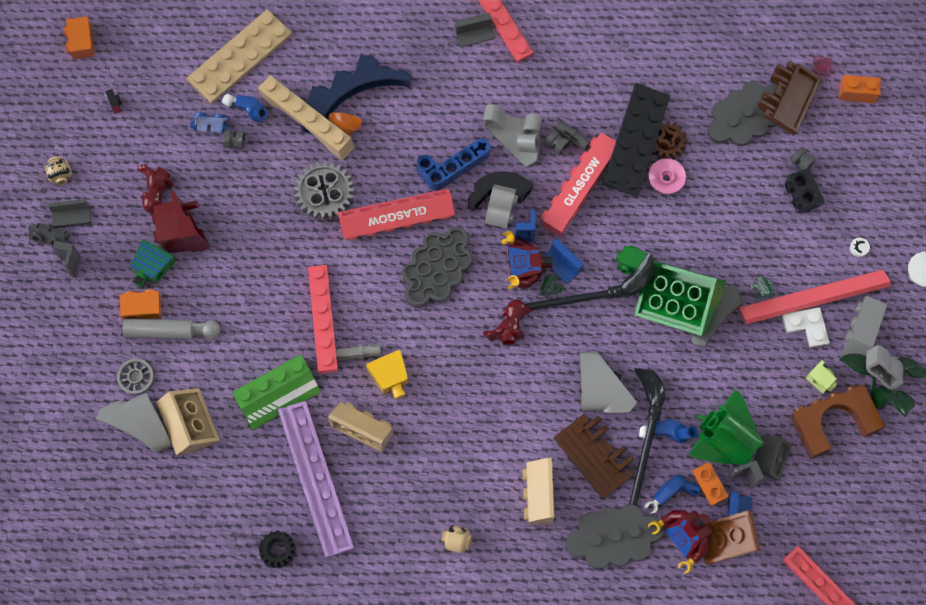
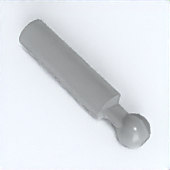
(169, 328)

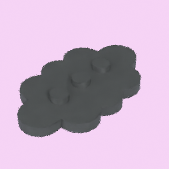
(739, 117)
(436, 267)
(613, 536)

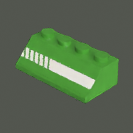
(275, 390)

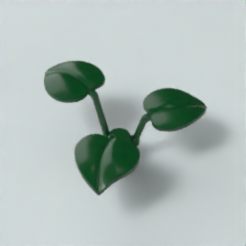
(900, 400)

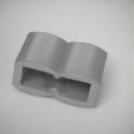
(500, 206)
(884, 367)

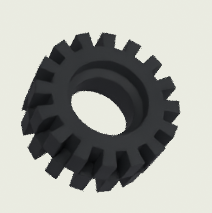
(271, 538)

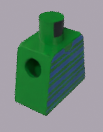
(150, 263)

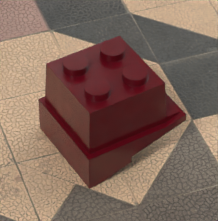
(176, 227)

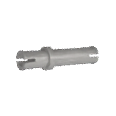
(358, 352)

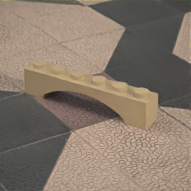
(330, 135)

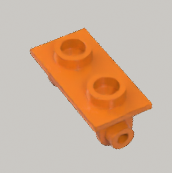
(710, 483)

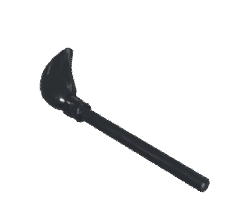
(631, 286)
(656, 396)

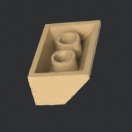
(187, 420)
(361, 426)
(538, 492)

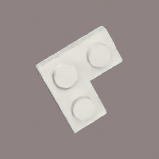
(810, 321)

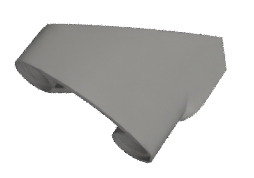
(516, 134)
(602, 387)
(137, 419)

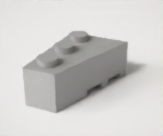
(864, 326)

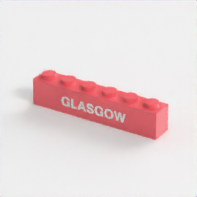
(579, 185)
(396, 213)

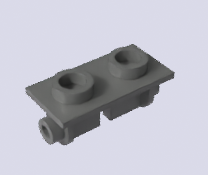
(41, 234)

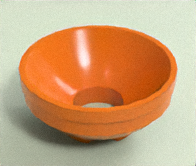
(345, 122)

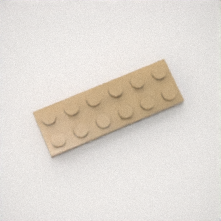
(239, 56)

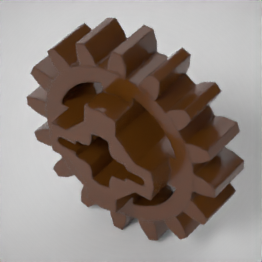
(667, 148)

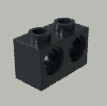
(808, 190)

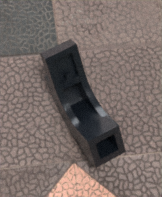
(507, 179)

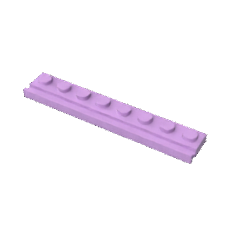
(315, 479)

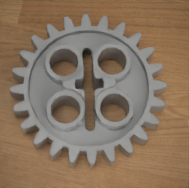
(306, 194)

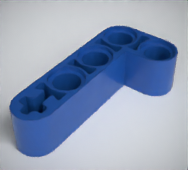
(456, 162)

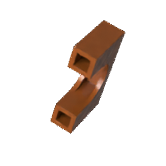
(854, 401)

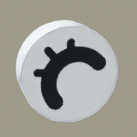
(859, 247)

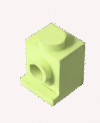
(822, 378)

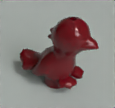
(157, 183)
(509, 330)

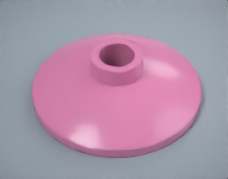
(669, 168)

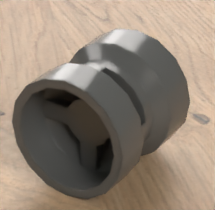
(233, 139)
(556, 142)
(802, 159)

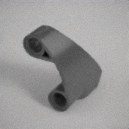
(730, 301)

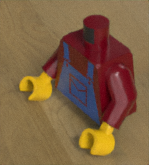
(524, 262)
(688, 532)

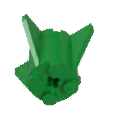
(727, 434)

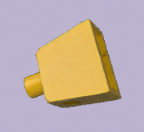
(389, 374)

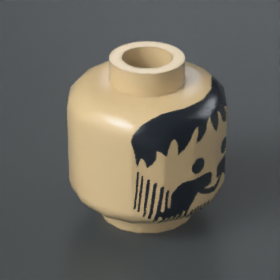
(58, 170)
(457, 539)

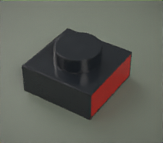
(114, 100)

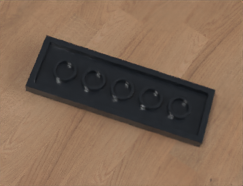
(636, 140)

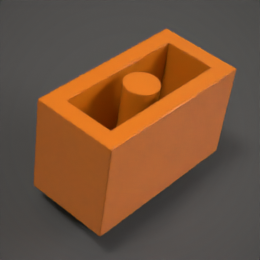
(79, 37)
(859, 89)
(141, 305)

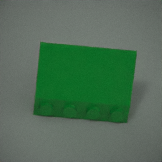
(680, 298)

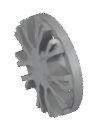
(135, 376)

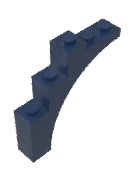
(346, 84)

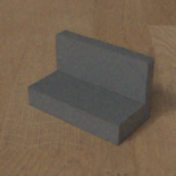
(474, 30)
(70, 213)
(69, 254)
(773, 456)
(751, 472)

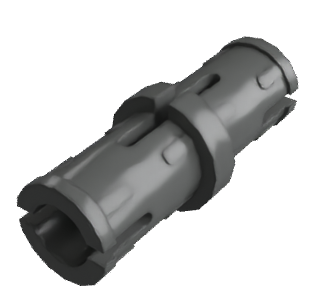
(572, 135)

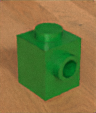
(629, 259)

